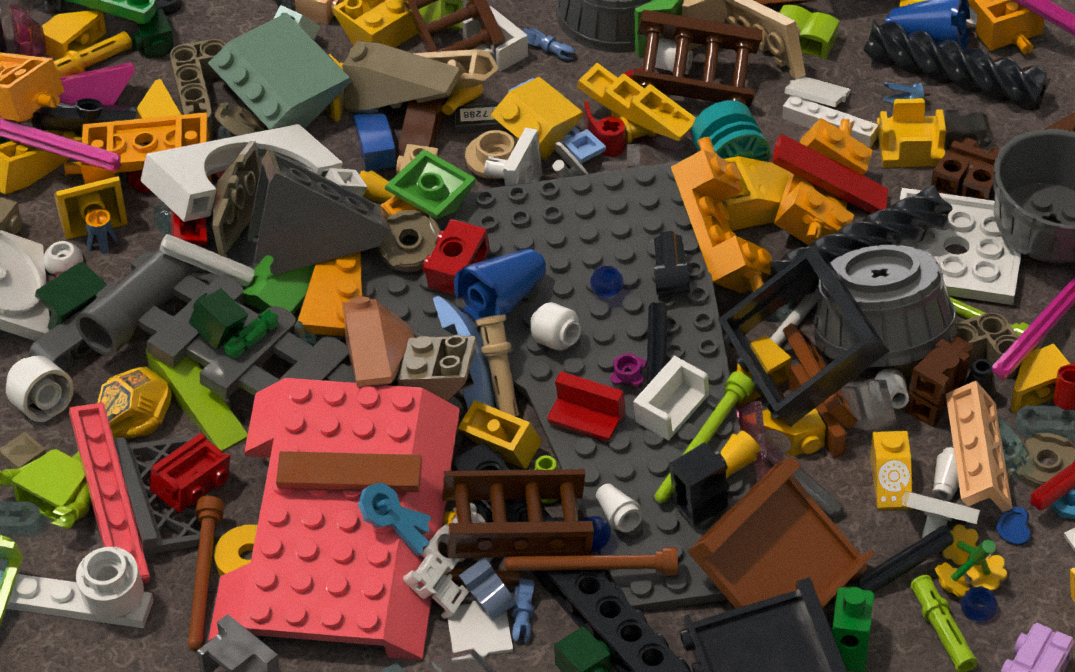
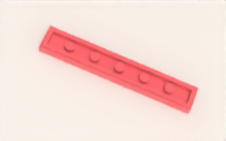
(106, 482)

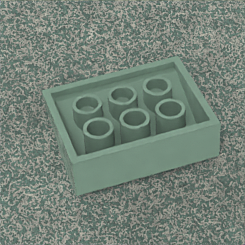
(280, 73)

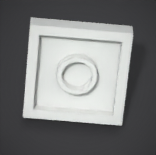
(522, 165)
(939, 511)

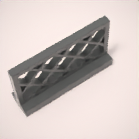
(138, 493)

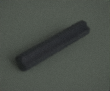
(656, 339)
(906, 559)

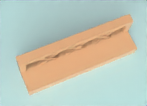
(978, 446)

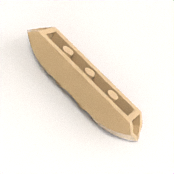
(475, 64)

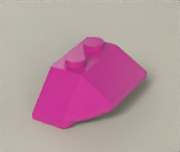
(99, 84)

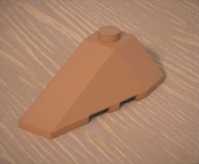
(374, 340)

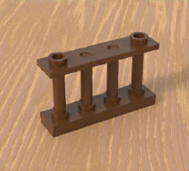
(476, 9)
(698, 31)
(516, 538)

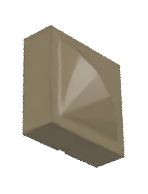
(21, 451)

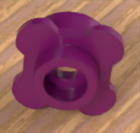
(625, 363)

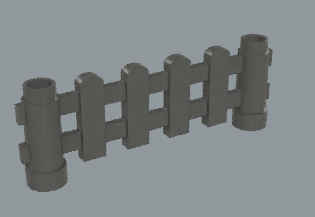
(156, 278)

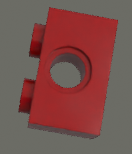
(455, 248)

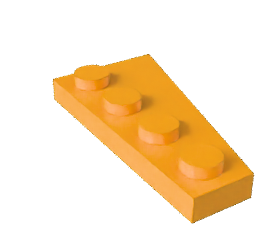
(329, 286)

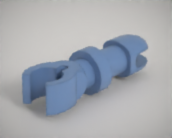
(549, 44)
(523, 609)

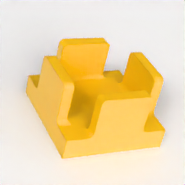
(911, 137)

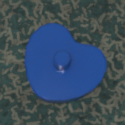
(1014, 527)

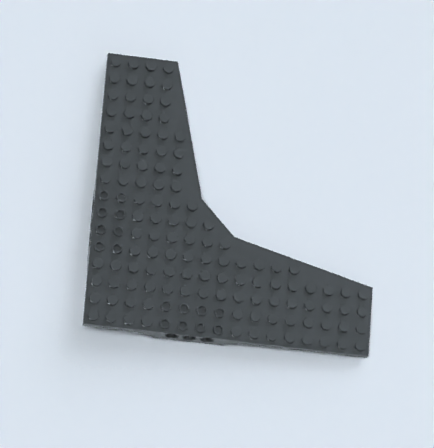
(576, 229)

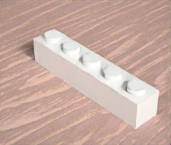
(808, 113)

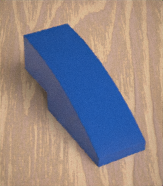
(375, 140)

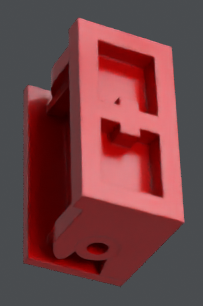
(189, 473)

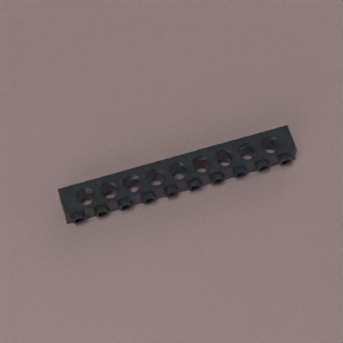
(585, 593)

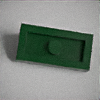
(69, 292)

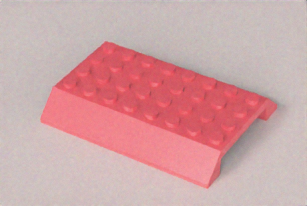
(314, 557)

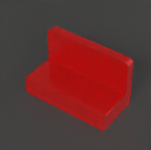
(587, 407)

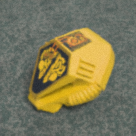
(135, 395)

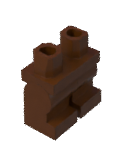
(967, 168)
(935, 376)

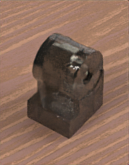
(972, 126)

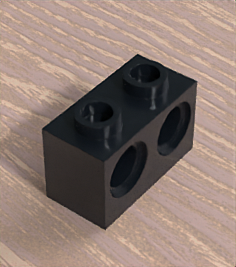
(699, 484)

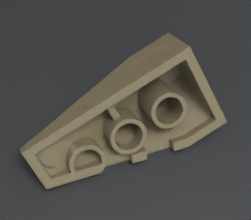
(393, 76)

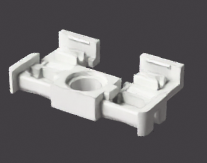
(433, 571)

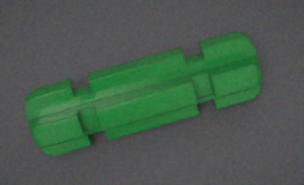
(250, 334)

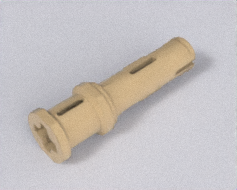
(496, 350)

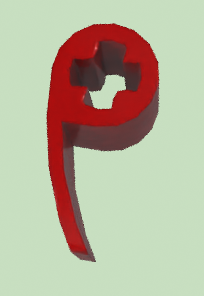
(608, 130)

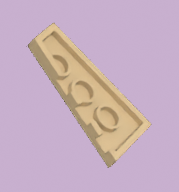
(778, 36)

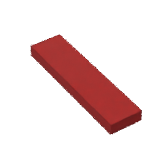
(829, 175)

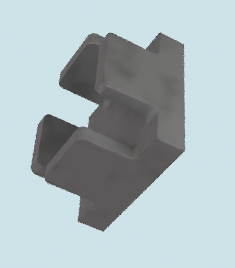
(236, 650)

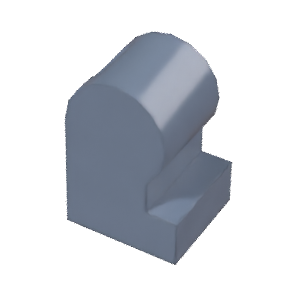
(487, 589)

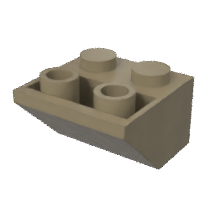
(437, 364)

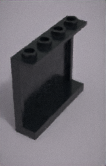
(766, 636)

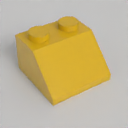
(539, 108)
(77, 202)

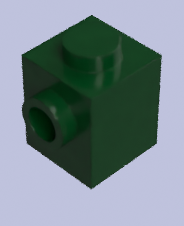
(155, 36)
(217, 317)
(582, 653)

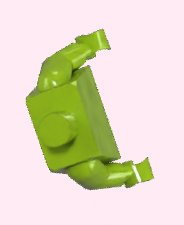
(54, 485)

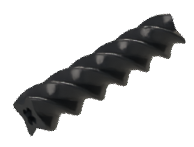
(948, 63)
(903, 220)

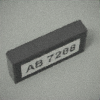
(476, 118)

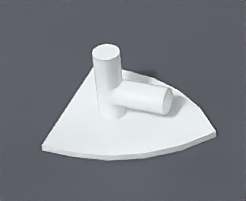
(561, 168)

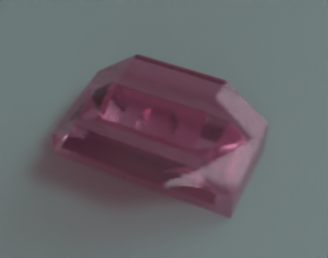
(27, 32)

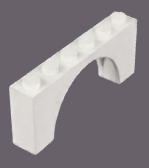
(181, 173)

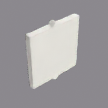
(817, 91)
(474, 629)

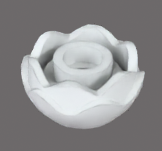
(61, 257)

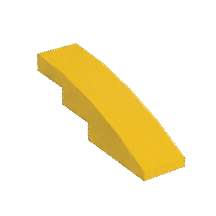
(639, 105)

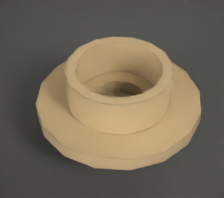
(491, 143)

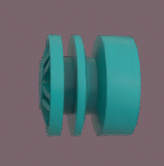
(731, 131)

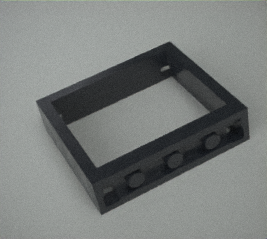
(768, 300)

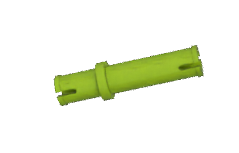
(937, 612)

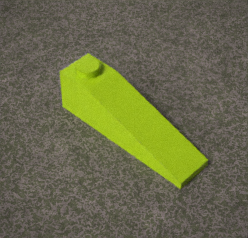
(199, 403)

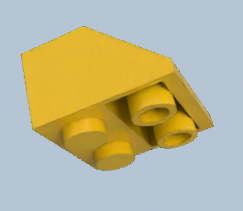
(375, 21)

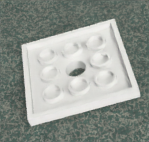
(989, 265)
(20, 277)

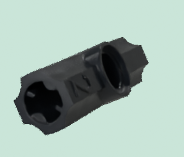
(85, 111)

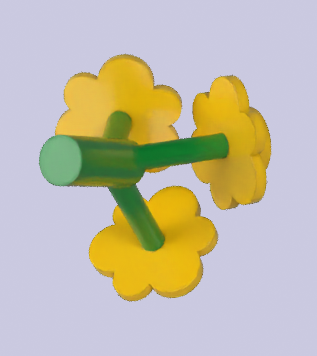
(980, 568)

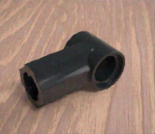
(670, 268)

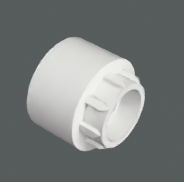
(41, 383)
(109, 582)

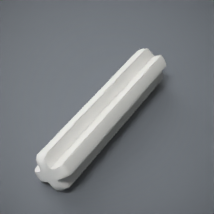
(206, 259)

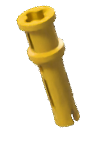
(76, 62)

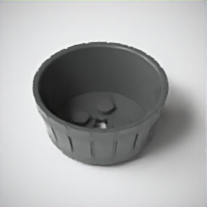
(600, 23)
(1032, 183)
(901, 297)

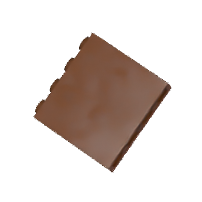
(777, 539)

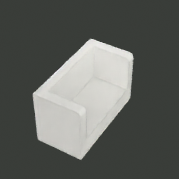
(515, 43)
(671, 397)

